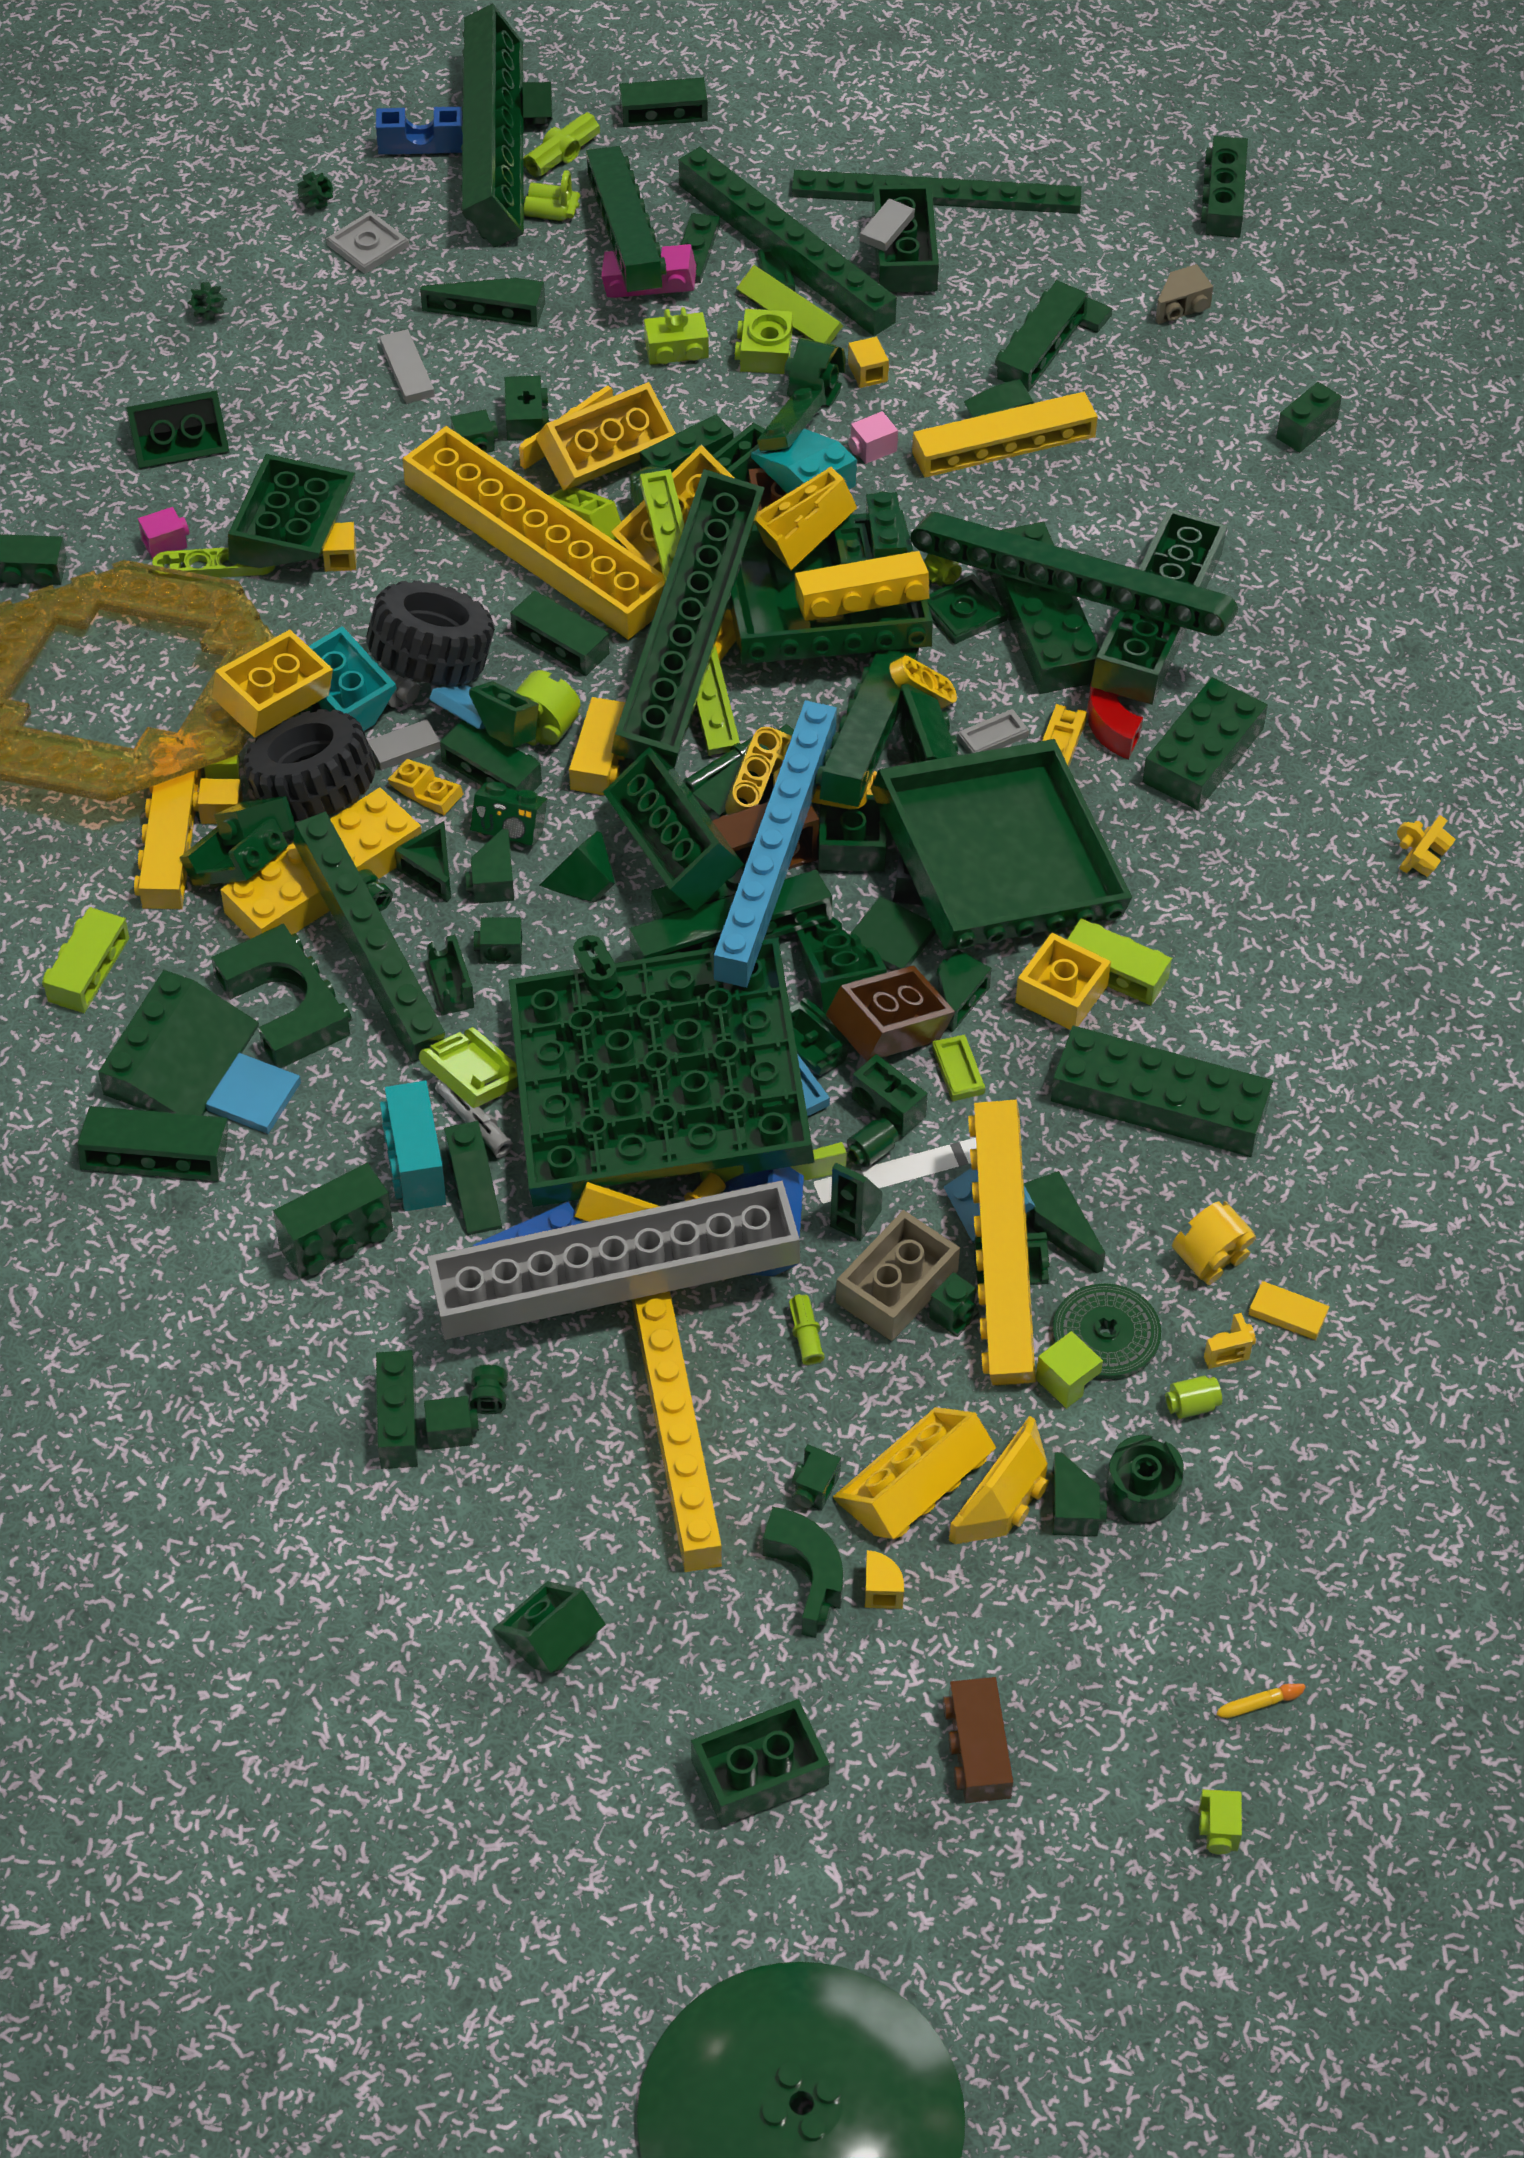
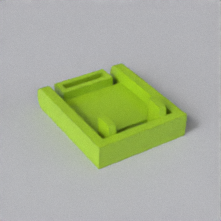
(468, 1064)

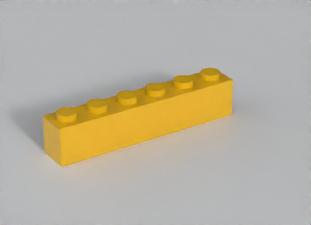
(1004, 434)
(165, 840)

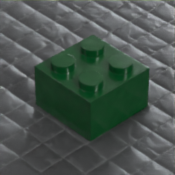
(852, 838)

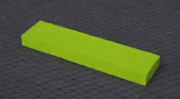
(774, 295)

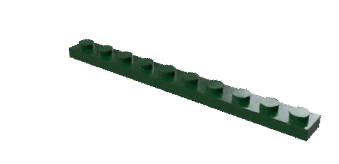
(944, 191)

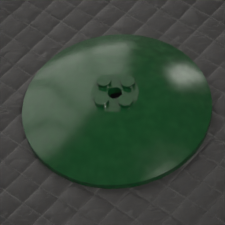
(790, 2032)

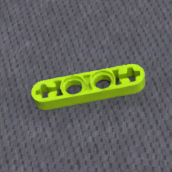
(212, 557)

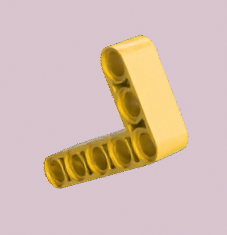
(763, 763)

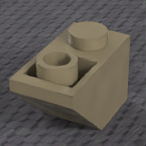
(1184, 294)

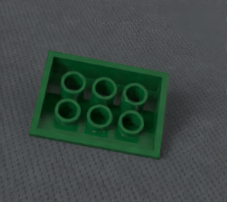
(287, 512)
(176, 1048)

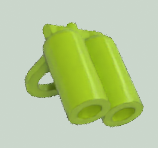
(552, 201)

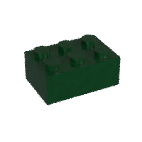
(333, 1221)
(760, 1762)

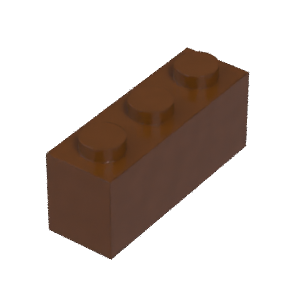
(978, 1740)

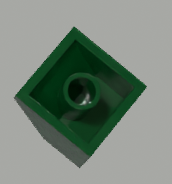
(551, 1626)

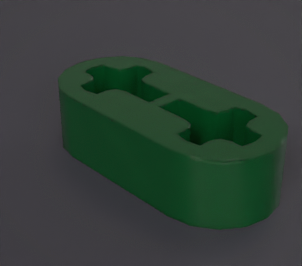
(601, 960)

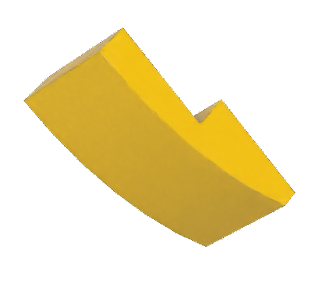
(420, 784)

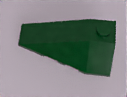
(835, 959)

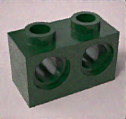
(889, 1094)

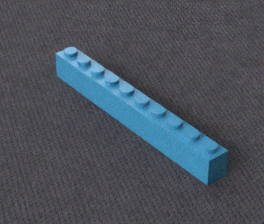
(774, 845)

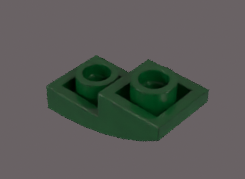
(999, 398)

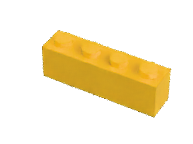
(862, 585)

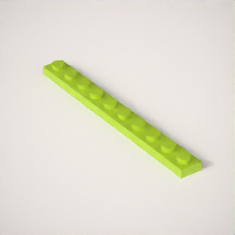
(667, 527)

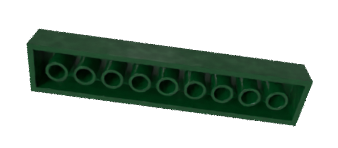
(492, 127)
(688, 618)

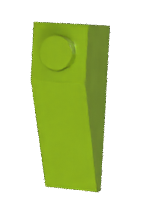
(590, 507)

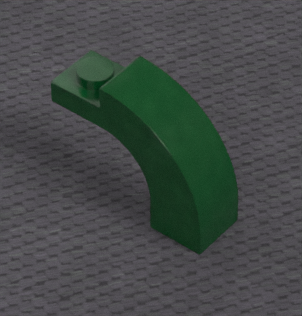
(811, 1549)

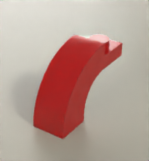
(1112, 723)

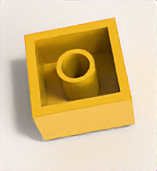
(1062, 981)

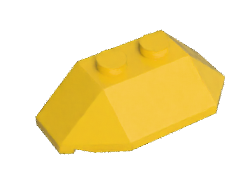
(1005, 1490)

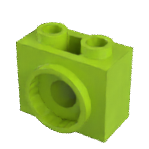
(765, 341)

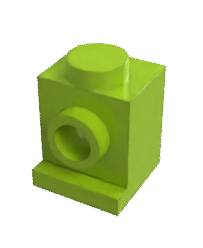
(1221, 1820)

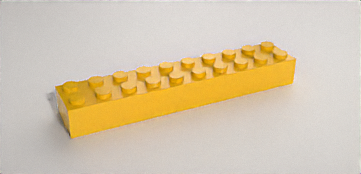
(535, 531)

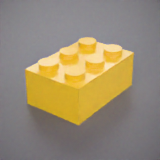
(272, 683)

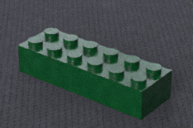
(1048, 626)
(672, 829)
(1161, 1090)

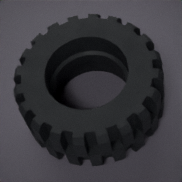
(430, 633)
(313, 761)

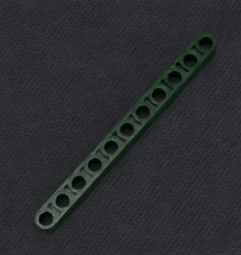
(1075, 573)

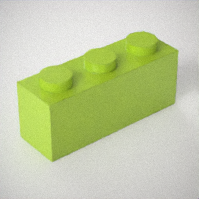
(85, 959)
(1133, 967)

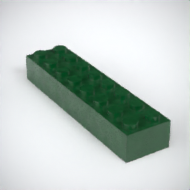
(1141, 648)

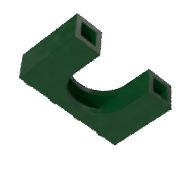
(280, 958)

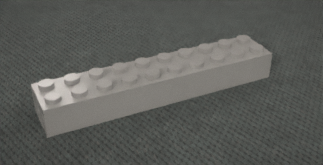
(614, 1259)

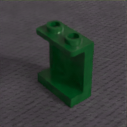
(214, 863)

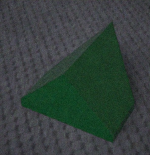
(426, 861)
(584, 872)

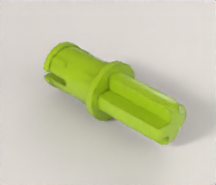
(806, 1329)

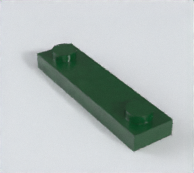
(791, 419)

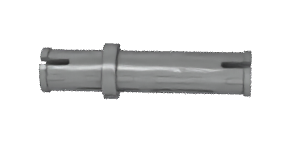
(496, 1140)

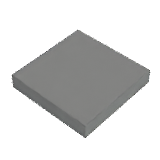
(367, 242)

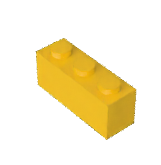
(593, 763)

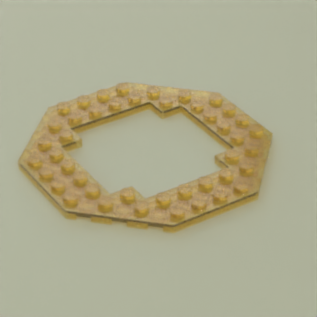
(139, 590)

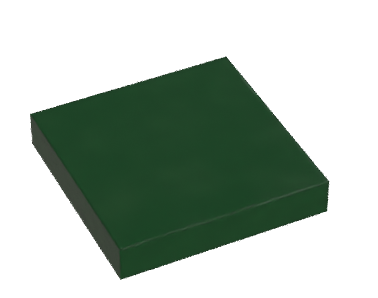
(965, 609)
(894, 933)

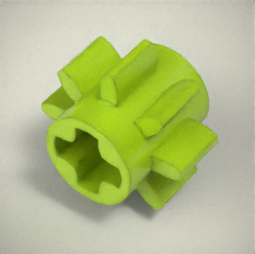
(942, 570)

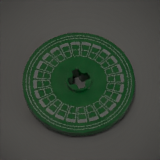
(1117, 1307)

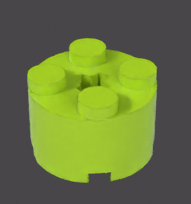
(556, 708)

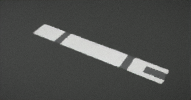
(908, 1167)

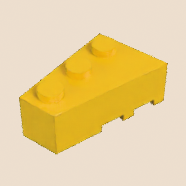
(805, 516)

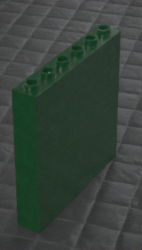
(1000, 844)

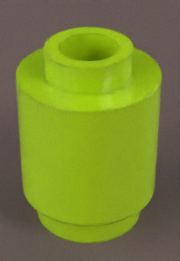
(1193, 1396)

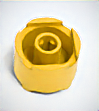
(1214, 1241)

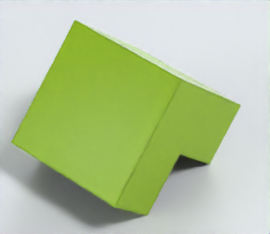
(1067, 1368)

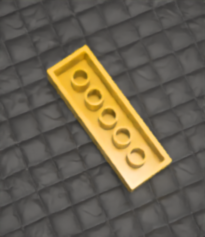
(284, 886)

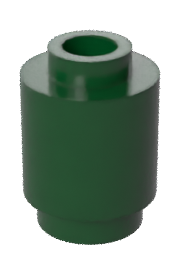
(872, 1142)

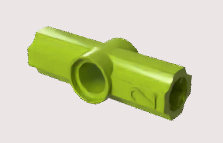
(561, 145)

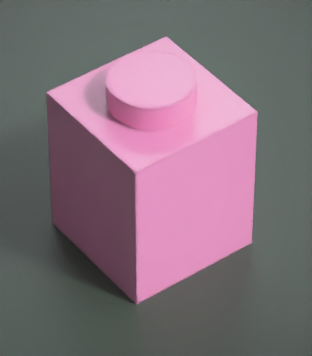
(873, 437)

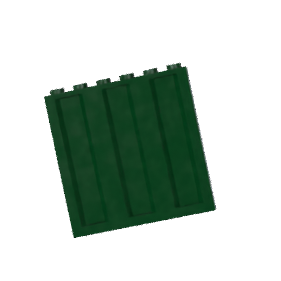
(773, 627)

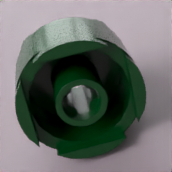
(816, 367)
(1144, 1479)

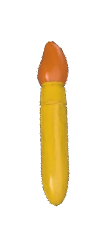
(1260, 1700)

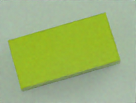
(958, 1067)

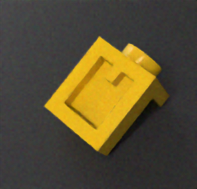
(1232, 1347)

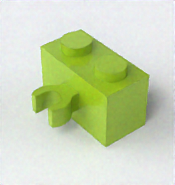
(676, 337)

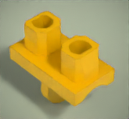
(1419, 856)

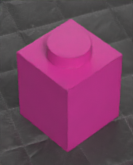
(163, 531)

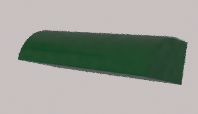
(153, 1143)

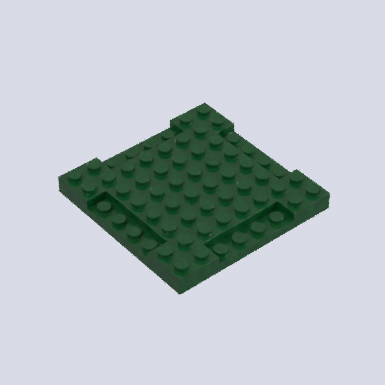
(656, 1074)

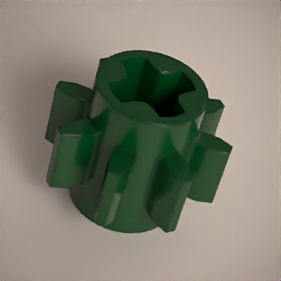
(315, 190)
(207, 296)

